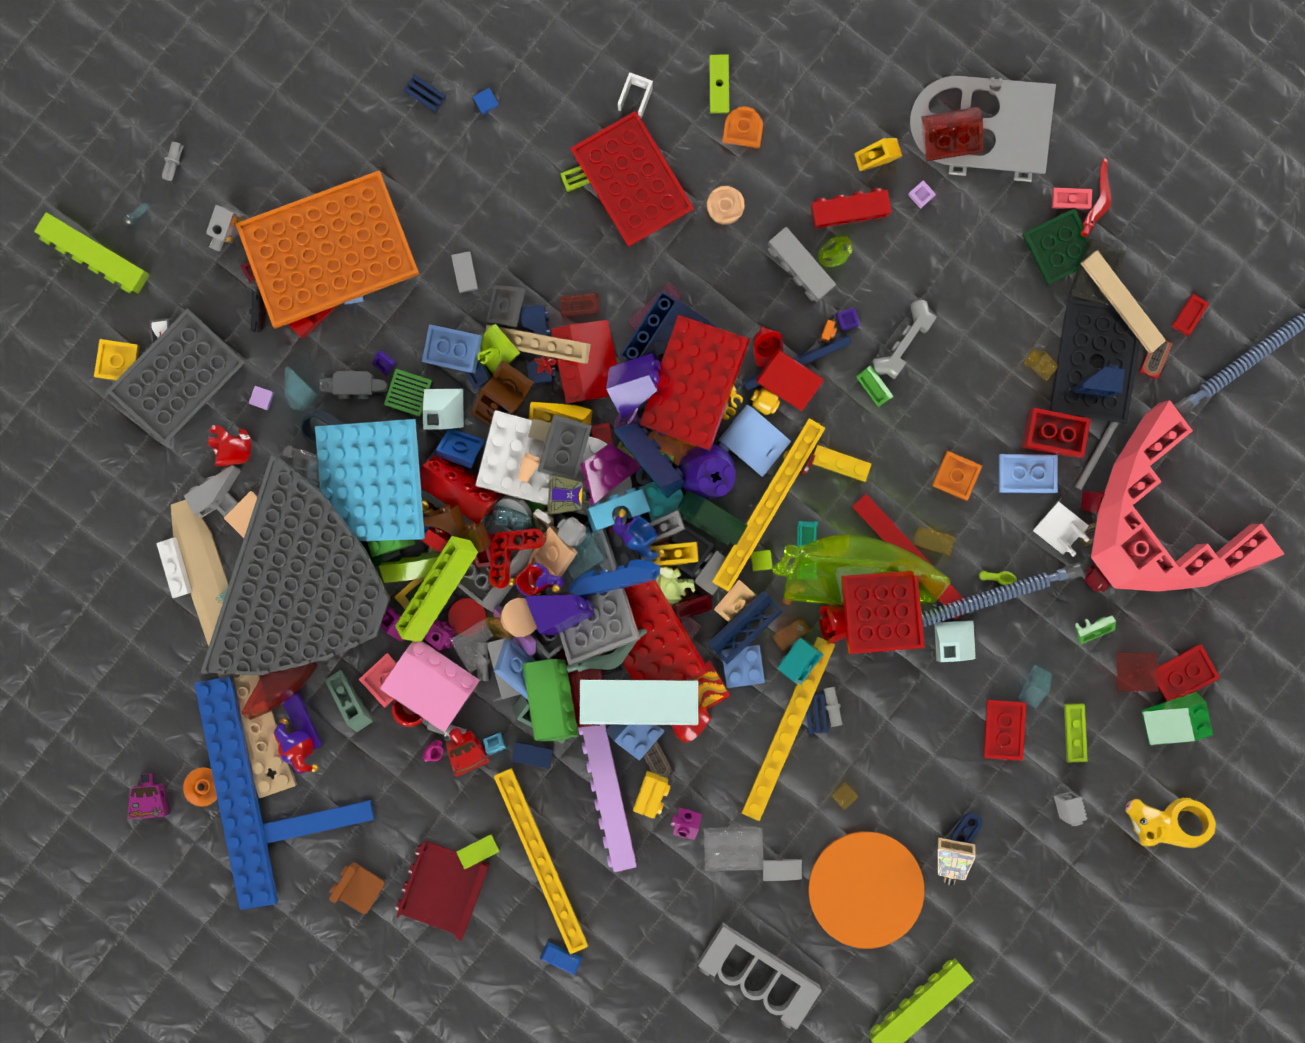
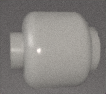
(571, 531)

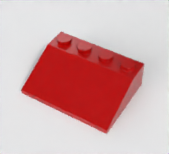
(587, 380)

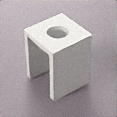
(634, 79)

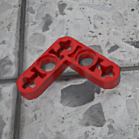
(508, 546)

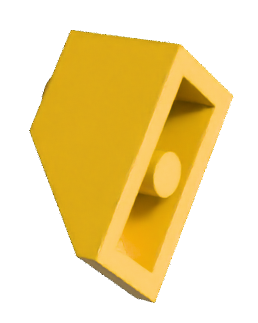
(878, 154)

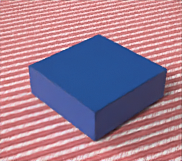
(485, 101)

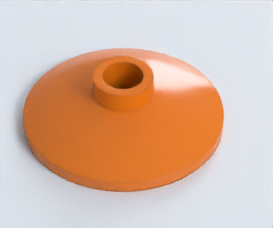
(190, 787)

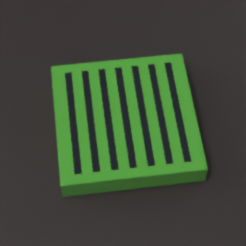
(407, 392)

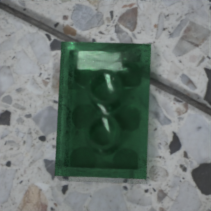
(711, 519)

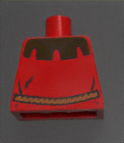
(465, 752)

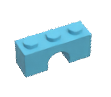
(601, 514)

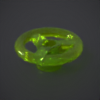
(837, 253)

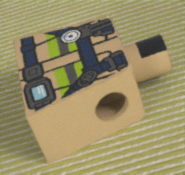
(954, 859)

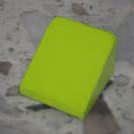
(761, 560)

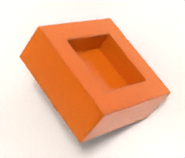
(829, 331)

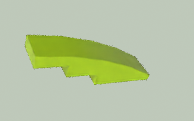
(408, 567)

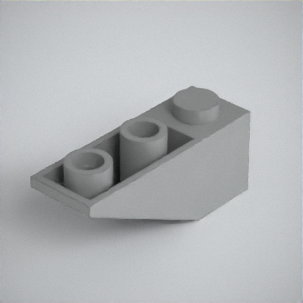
(210, 494)

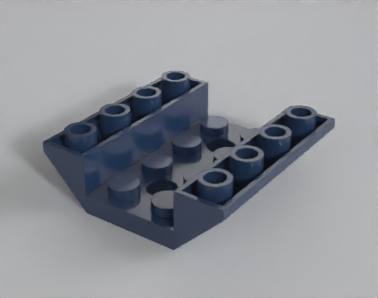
(657, 326)

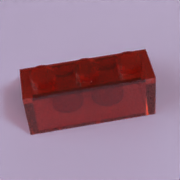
(952, 134)

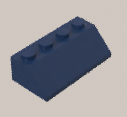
(650, 458)

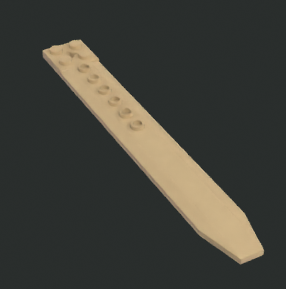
(208, 582)

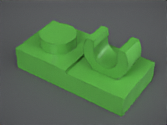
(1101, 627)

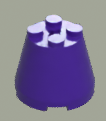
(699, 465)

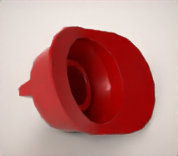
(765, 345)

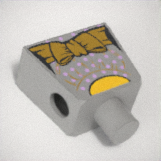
(223, 226)

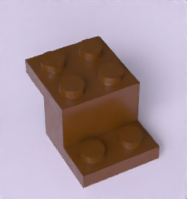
(502, 393)

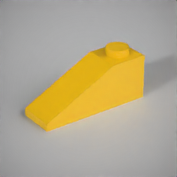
(545, 412)
(676, 554)

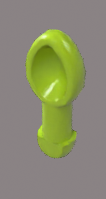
(1003, 577)

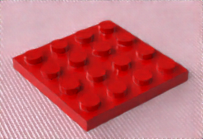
(882, 612)

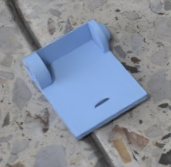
(752, 438)

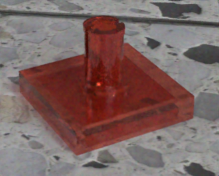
(1137, 671)

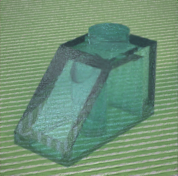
(298, 391)

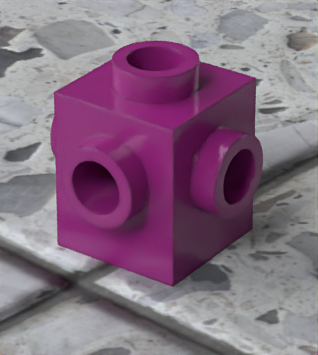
(440, 635)
(686, 823)

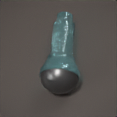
(131, 218)

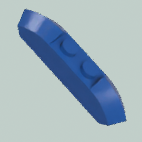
(636, 573)

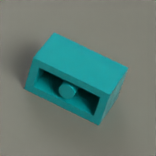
(800, 661)

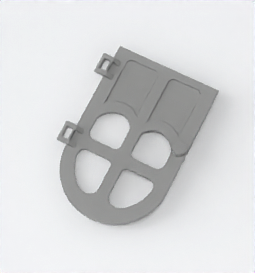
(1019, 127)

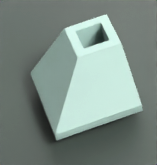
(443, 409)
(954, 641)

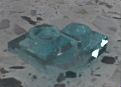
(512, 518)

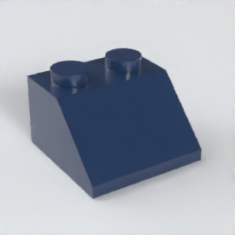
(1103, 382)

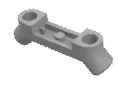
(922, 321)

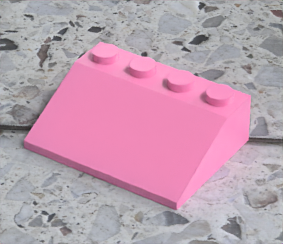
(430, 684)

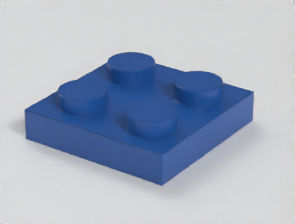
(459, 447)

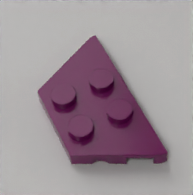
(607, 470)

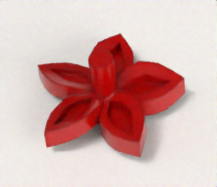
(545, 364)

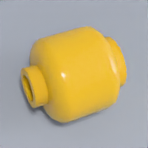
(765, 401)

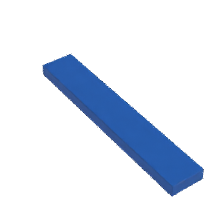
(318, 821)

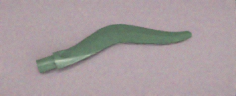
(608, 661)

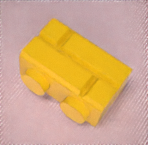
(651, 794)

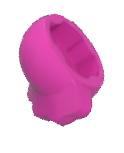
(433, 751)

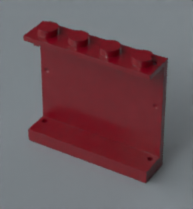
(441, 889)

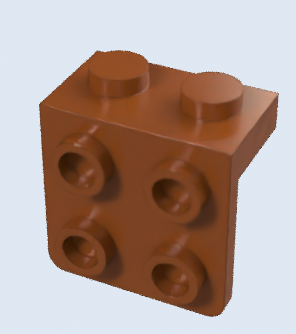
(357, 888)

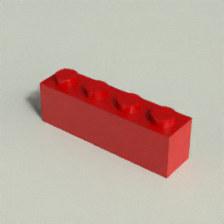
(850, 209)

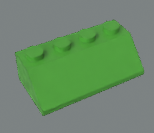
(550, 700)

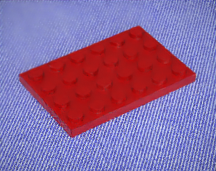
(632, 179)
(695, 382)
(666, 648)

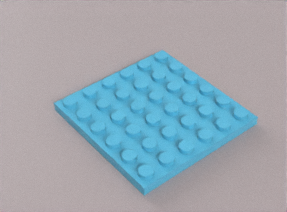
(373, 477)

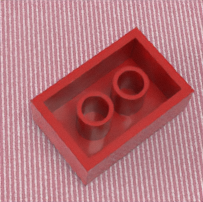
(1056, 433)

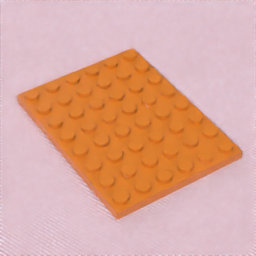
(327, 249)

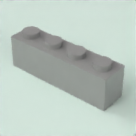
(801, 265)

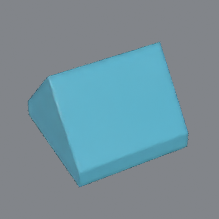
(494, 744)

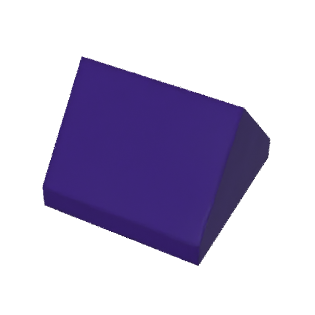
(384, 362)

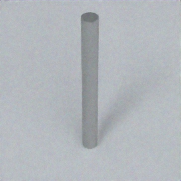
(1096, 455)

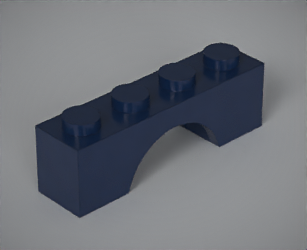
(534, 320)

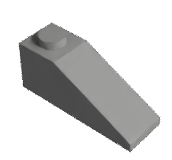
(667, 527)

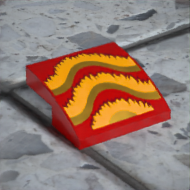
(711, 688)

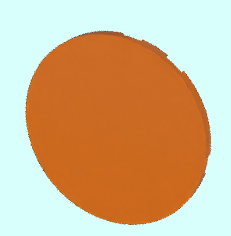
(866, 889)

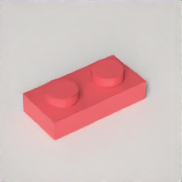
(1071, 198)

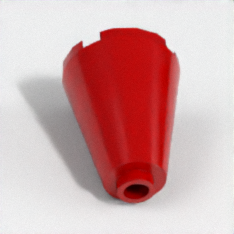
(832, 623)

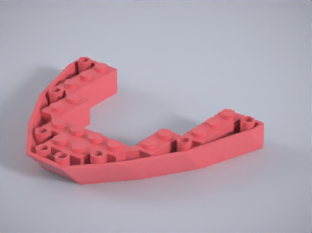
(1126, 545)

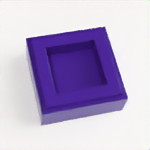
(847, 319)

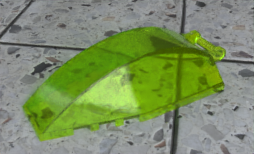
(814, 575)

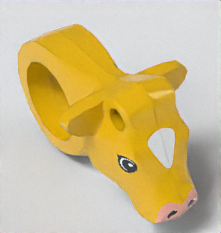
(1162, 827)

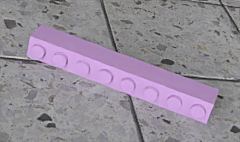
(609, 798)

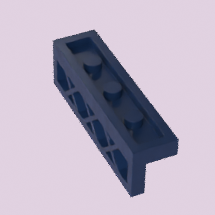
(739, 624)

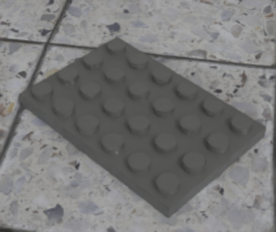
(176, 376)

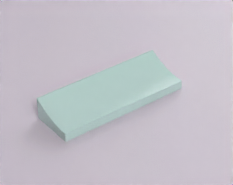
(639, 702)

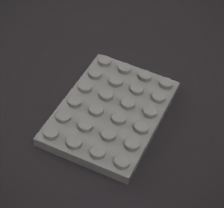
(613, 619)

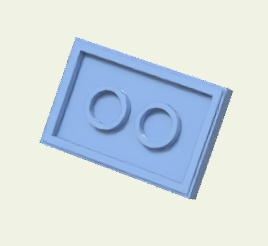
(1028, 473)

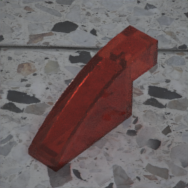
(276, 689)

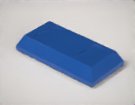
(561, 958)

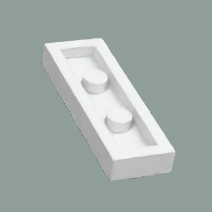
(174, 567)

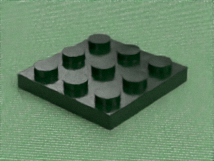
(1057, 246)

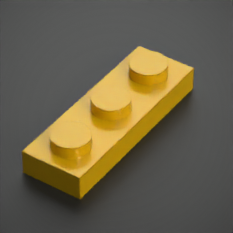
(841, 463)

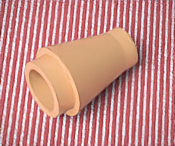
(527, 467)

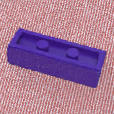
(301, 718)

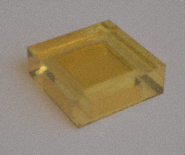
(844, 795)

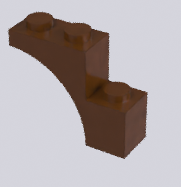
(451, 521)

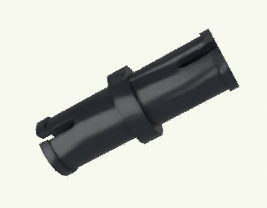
(257, 312)

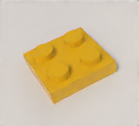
(114, 359)

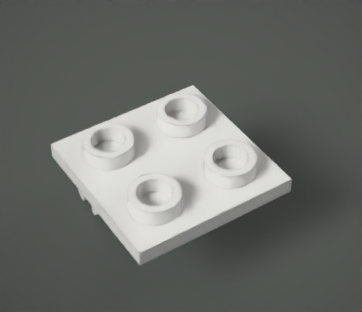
(1061, 528)

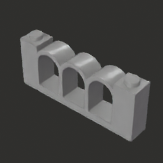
(801, 998)

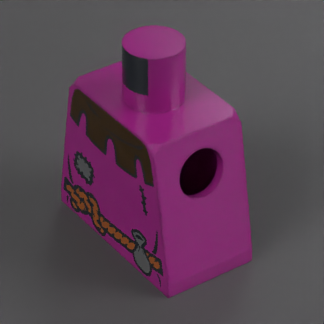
(148, 799)

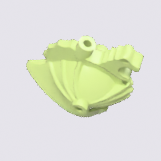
(672, 586)

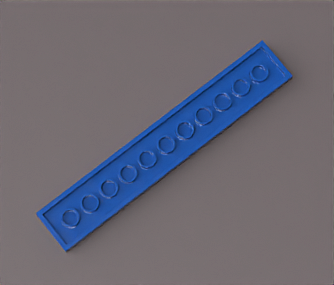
(236, 792)

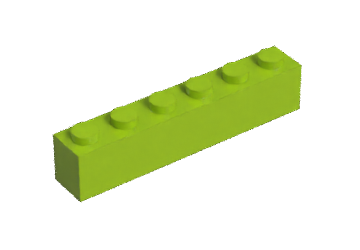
(92, 253)
(436, 589)
(923, 1005)

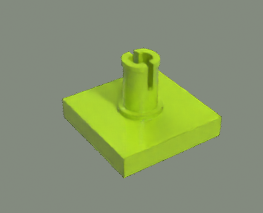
(495, 348)

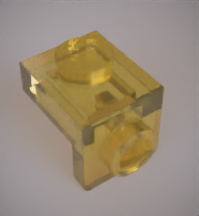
(1041, 364)

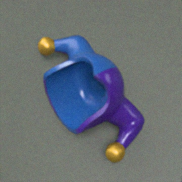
(637, 535)

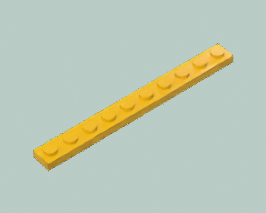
(768, 504)
(785, 735)
(541, 861)

